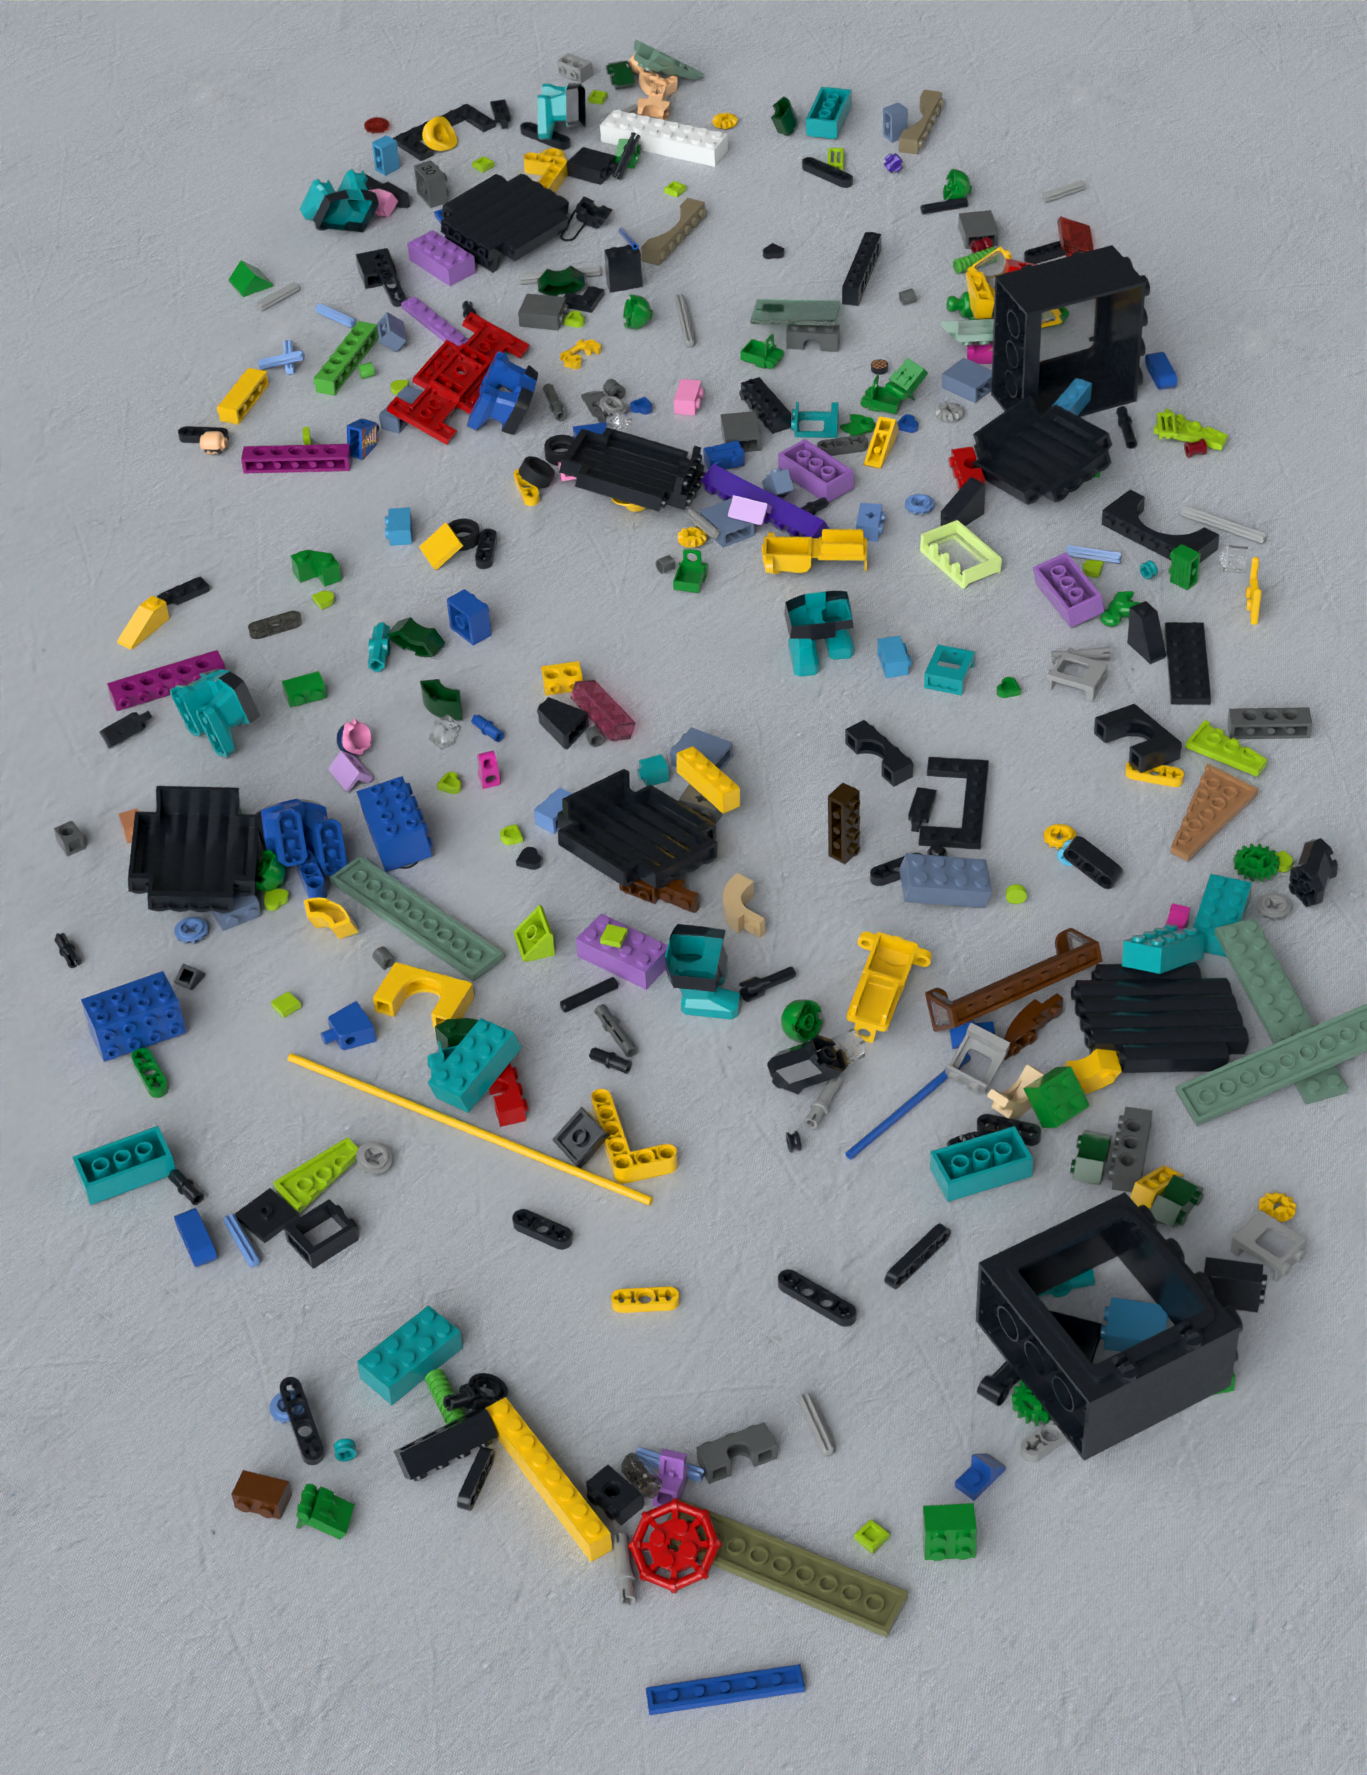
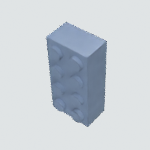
(945, 880)

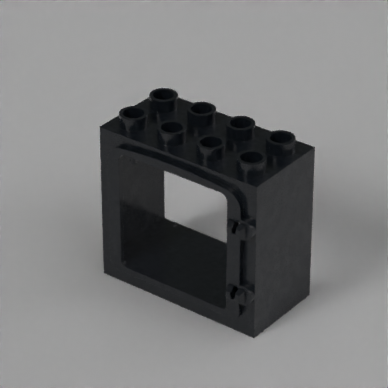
(1117, 340)
(1156, 1377)

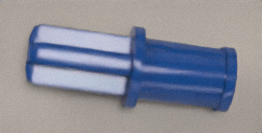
(487, 727)

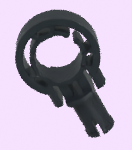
(473, 1397)

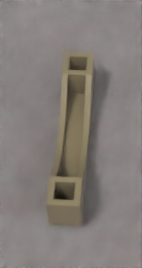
(913, 138)
(659, 248)

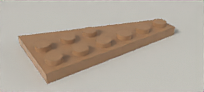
(1210, 810)

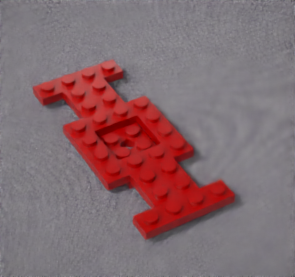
(447, 387)

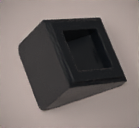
(189, 977)

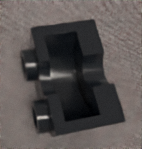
(591, 214)

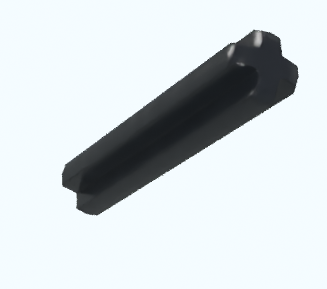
(944, 206)
(588, 994)

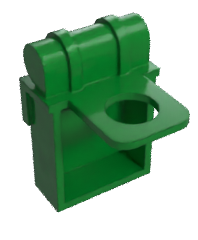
(762, 353)
(906, 380)
(880, 399)
(690, 573)
(324, 1511)

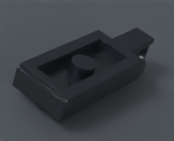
(500, 112)
(185, 591)
(124, 728)
(921, 807)

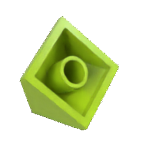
(535, 936)

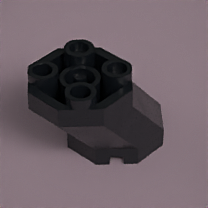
(1313, 872)
(807, 1064)

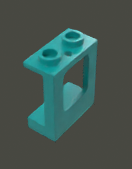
(829, 418)
(945, 678)

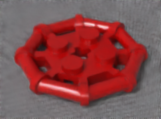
(661, 1539)

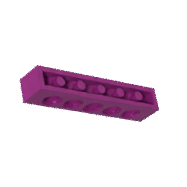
(296, 458)
(158, 681)

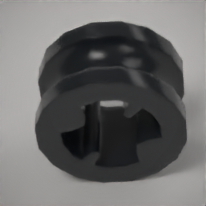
(793, 1141)

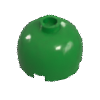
(957, 186)
(636, 312)
(269, 872)
(801, 1020)

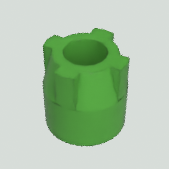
(366, 370)

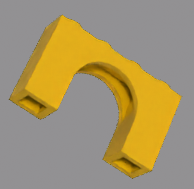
(407, 980)

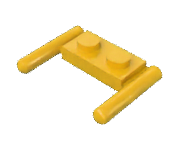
(1253, 592)

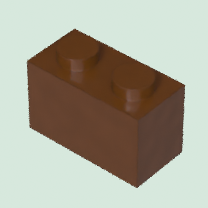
(261, 1494)

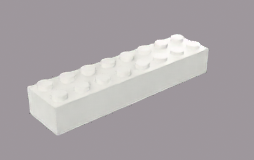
(666, 137)

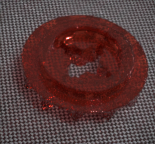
(376, 125)

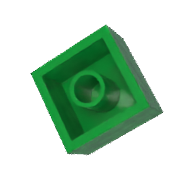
(1056, 1097)
(949, 1531)

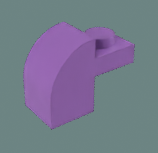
(673, 1476)

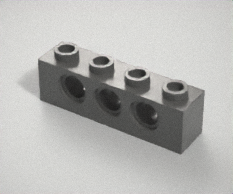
(1269, 723)
(1132, 1148)

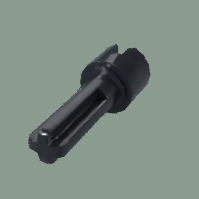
(756, 987)

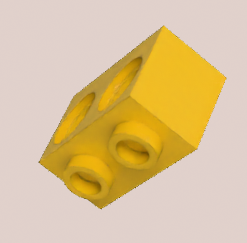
(560, 677)

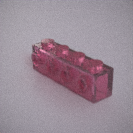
(603, 710)

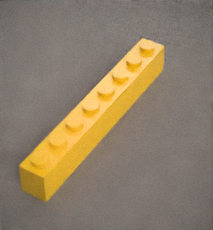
(550, 1481)

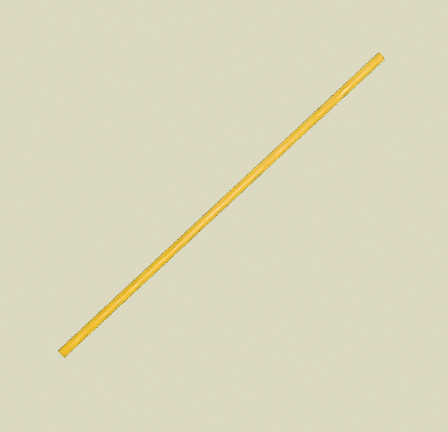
(498, 1140)

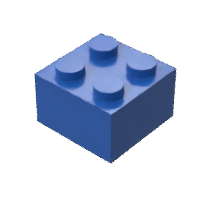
(469, 617)

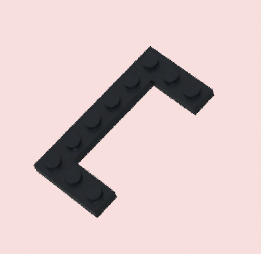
(410, 140)
(974, 803)

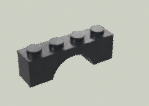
(865, 739)

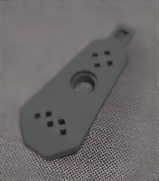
(592, 402)

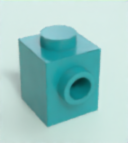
(653, 770)

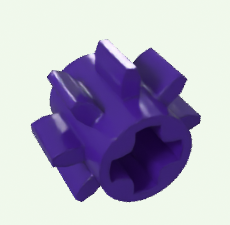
(893, 163)

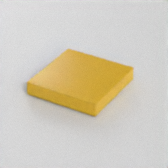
(441, 546)

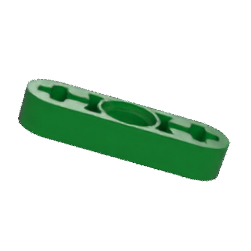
(149, 1080)

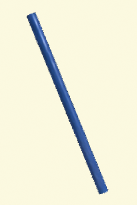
(628, 238)
(900, 1112)

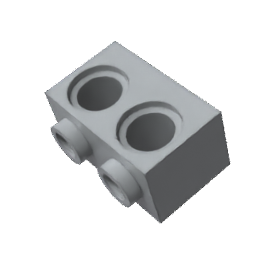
(574, 68)

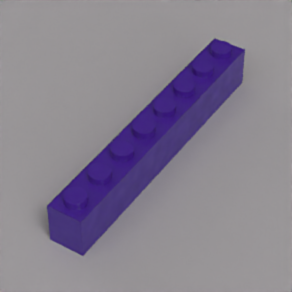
(783, 514)

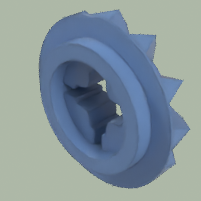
(914, 502)
(194, 924)
(278, 1411)

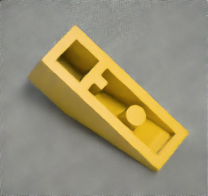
(979, 295)
(881, 442)
(144, 622)
(1154, 1183)

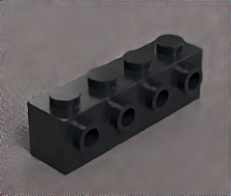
(766, 404)
(445, 1444)

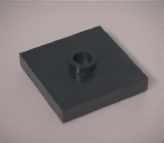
(580, 1137)
(267, 1215)

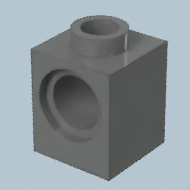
(69, 838)

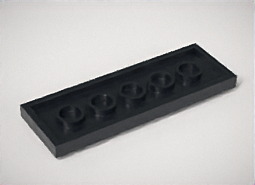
(1187, 663)

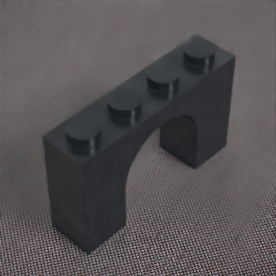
(1133, 721)

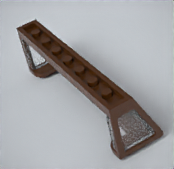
(1074, 955)

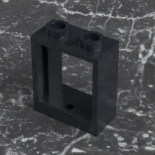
(329, 1247)

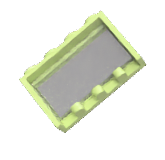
(959, 553)

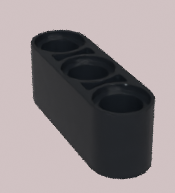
(1093, 862)

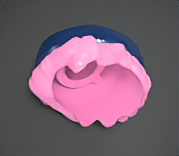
(354, 737)

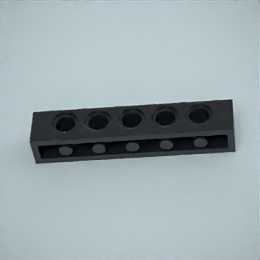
(861, 269)

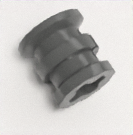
(614, 389)

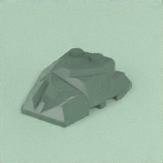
(652, 59)
(970, 330)

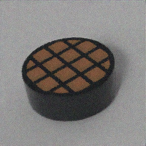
(879, 366)

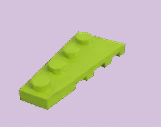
(313, 1177)

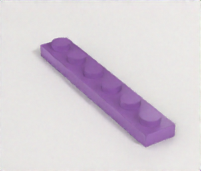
(433, 321)

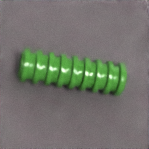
(962, 264)
(439, 1388)

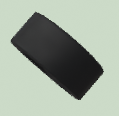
(554, 443)
(536, 472)
(468, 526)

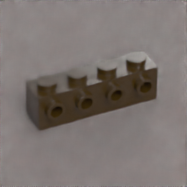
(844, 823)

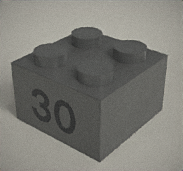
(431, 184)

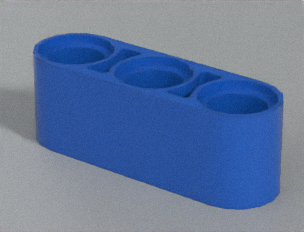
(1161, 370)
(312, 877)
(195, 1237)

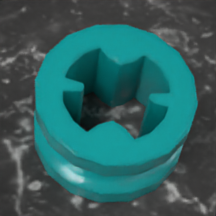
(1148, 569)
(345, 1449)

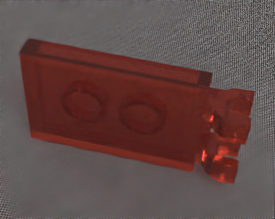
(1074, 236)

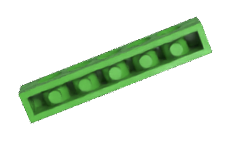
(346, 358)

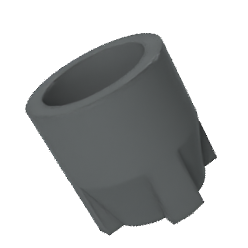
(907, 296)
(665, 564)
(594, 736)
(383, 957)

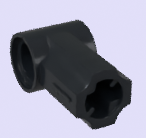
(997, 1387)

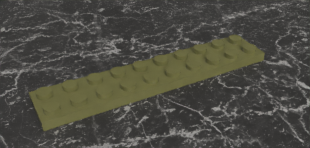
(802, 1575)

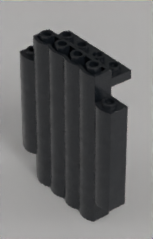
(504, 218)
(1039, 452)
(634, 469)
(635, 832)
(194, 850)
(1160, 1019)

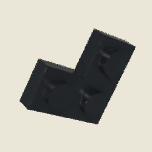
(585, 302)

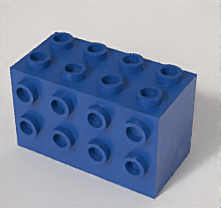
(395, 823)
(133, 1016)

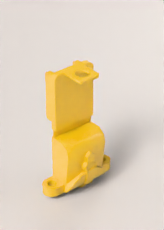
(795, 553)
(883, 980)

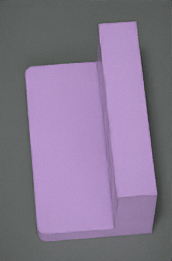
(748, 510)
(348, 770)

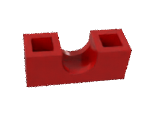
(963, 469)
(509, 1105)

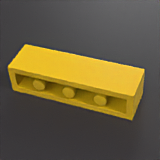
(243, 396)
(708, 779)

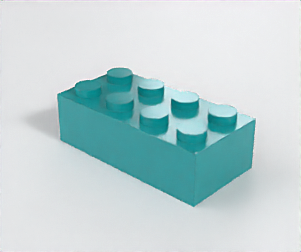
(828, 112)
(1222, 904)
(1163, 949)
(474, 1065)
(981, 1164)
(124, 1165)
(410, 1355)

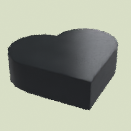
(773, 251)
(529, 859)

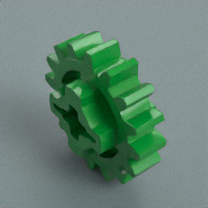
(1256, 862)
(1028, 1405)

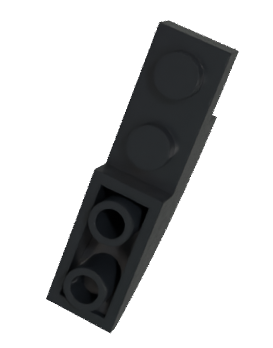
(401, 195)

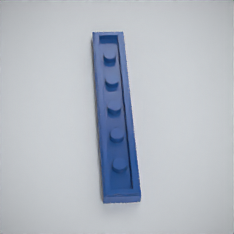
(725, 1689)

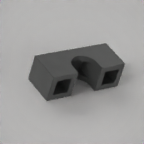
(826, 335)
(752, 1443)

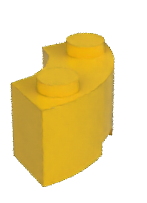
(330, 915)
(1096, 1070)

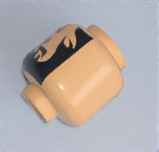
(213, 442)

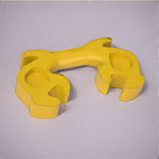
(574, 361)

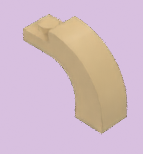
(738, 917)
(1014, 1101)

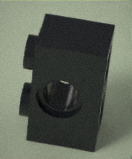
(611, 1483)

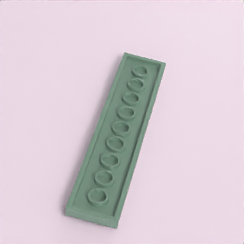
(417, 918)
(1274, 998)
(1275, 1066)

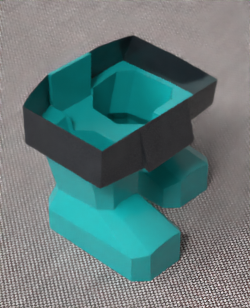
(560, 105)
(343, 210)
(818, 617)
(214, 707)
(697, 967)

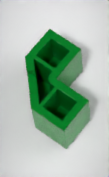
(313, 564)

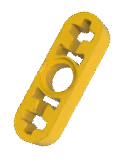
(525, 492)
(1160, 779)
(652, 1292)

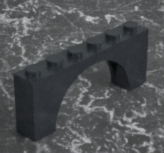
(1124, 519)

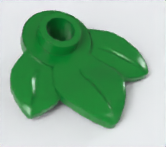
(858, 425)

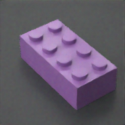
(441, 258)
(816, 470)
(1068, 589)
(638, 959)

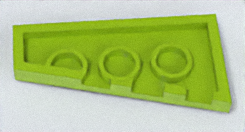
(1194, 431)
(1216, 745)

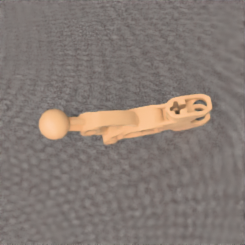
(661, 88)

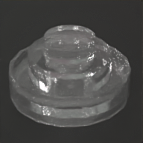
(619, 422)

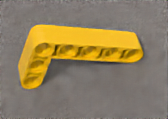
(551, 168)
(628, 1165)

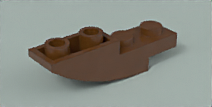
(672, 893)
(1028, 1021)

